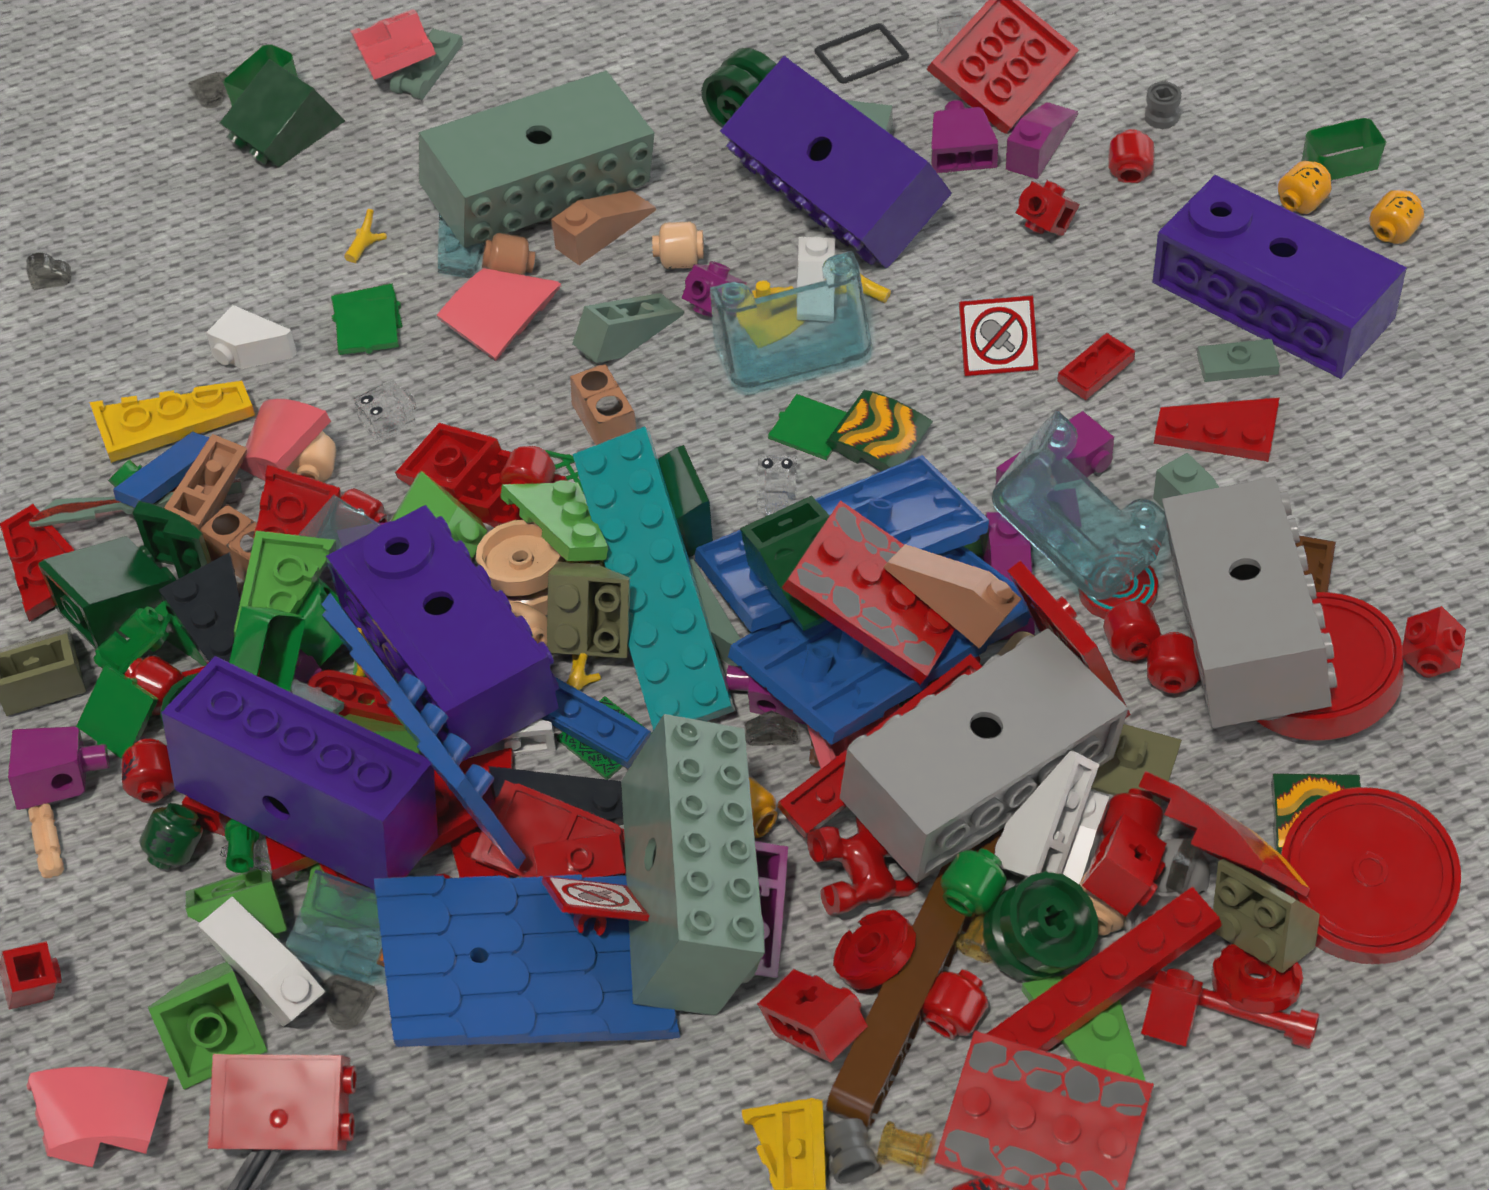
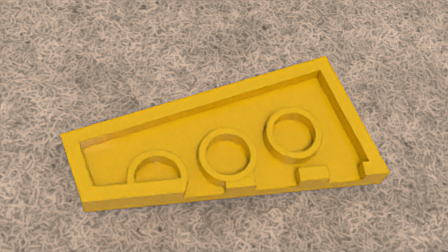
(155, 422)

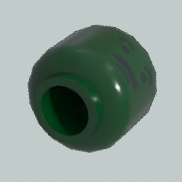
(171, 836)

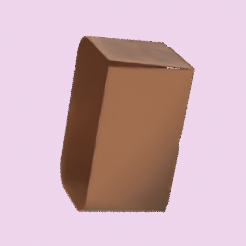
(593, 386)
(217, 536)

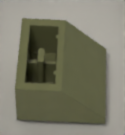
(588, 610)
(39, 672)
(1262, 918)

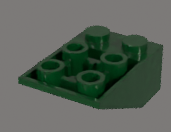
(777, 545)

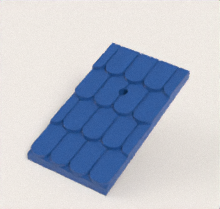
(905, 501)
(839, 681)
(423, 728)
(505, 966)

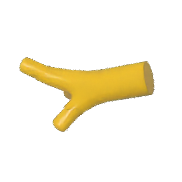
(363, 238)
(875, 290)
(577, 675)

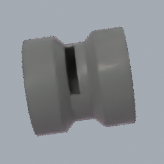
(1162, 105)
(849, 1151)

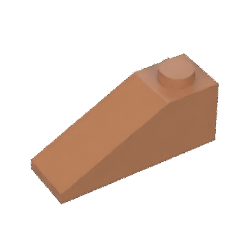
(596, 223)
(207, 481)
(960, 593)

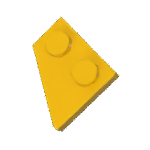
(791, 1143)

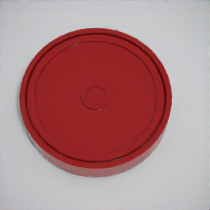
(1366, 671)
(1375, 873)

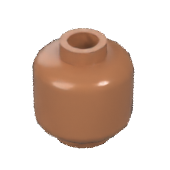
(508, 254)

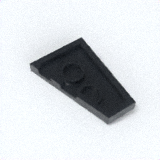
(207, 606)
(592, 795)

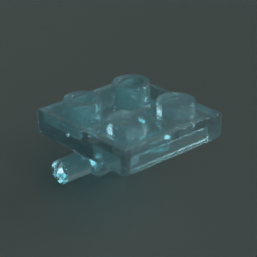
(337, 927)

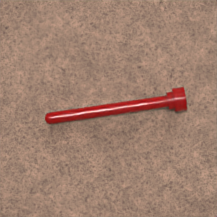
(1297, 1026)

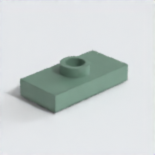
(1238, 360)

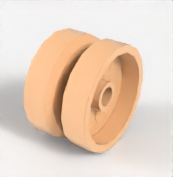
(518, 562)

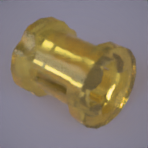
(972, 942)
(904, 1147)

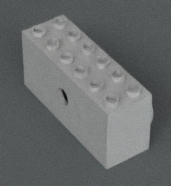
(1249, 603)
(977, 752)

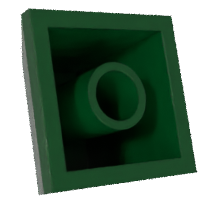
(278, 116)
(687, 499)
(104, 586)

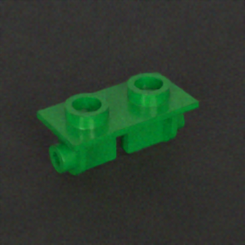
(143, 633)

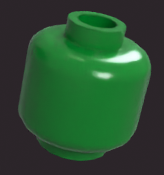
(973, 882)

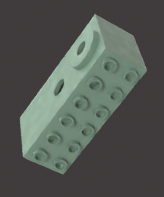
(534, 157)
(692, 866)

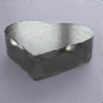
(209, 89)
(46, 272)
(771, 729)
(1182, 867)
(346, 1000)

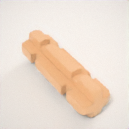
(46, 840)

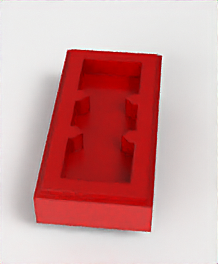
(1096, 366)
(586, 856)

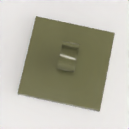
(1136, 753)

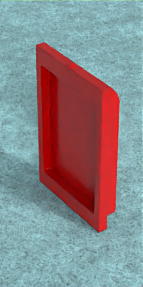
(534, 820)

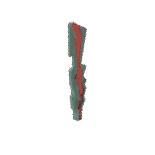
(85, 508)

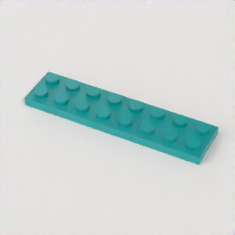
(666, 614)

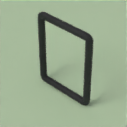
(904, 54)

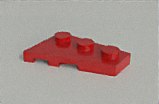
(1222, 428)
(26, 549)

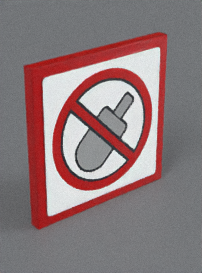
(998, 335)
(594, 900)

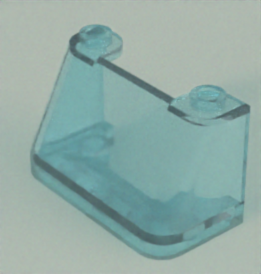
(792, 332)
(1073, 519)

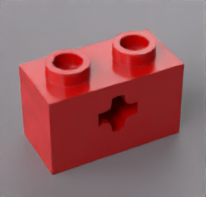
(1126, 866)
(813, 1014)

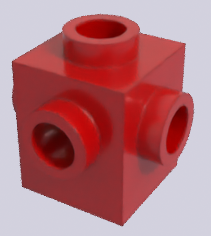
(1046, 208)
(1433, 642)

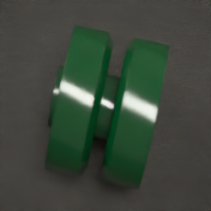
(734, 82)
(1040, 927)

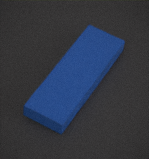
(162, 473)
(597, 725)

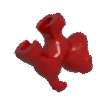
(865, 865)

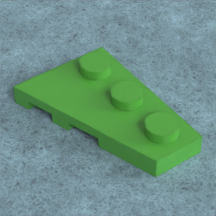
(562, 516)
(283, 570)
(1102, 1040)

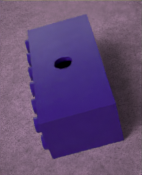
(835, 163)
(1278, 275)
(446, 626)
(301, 774)

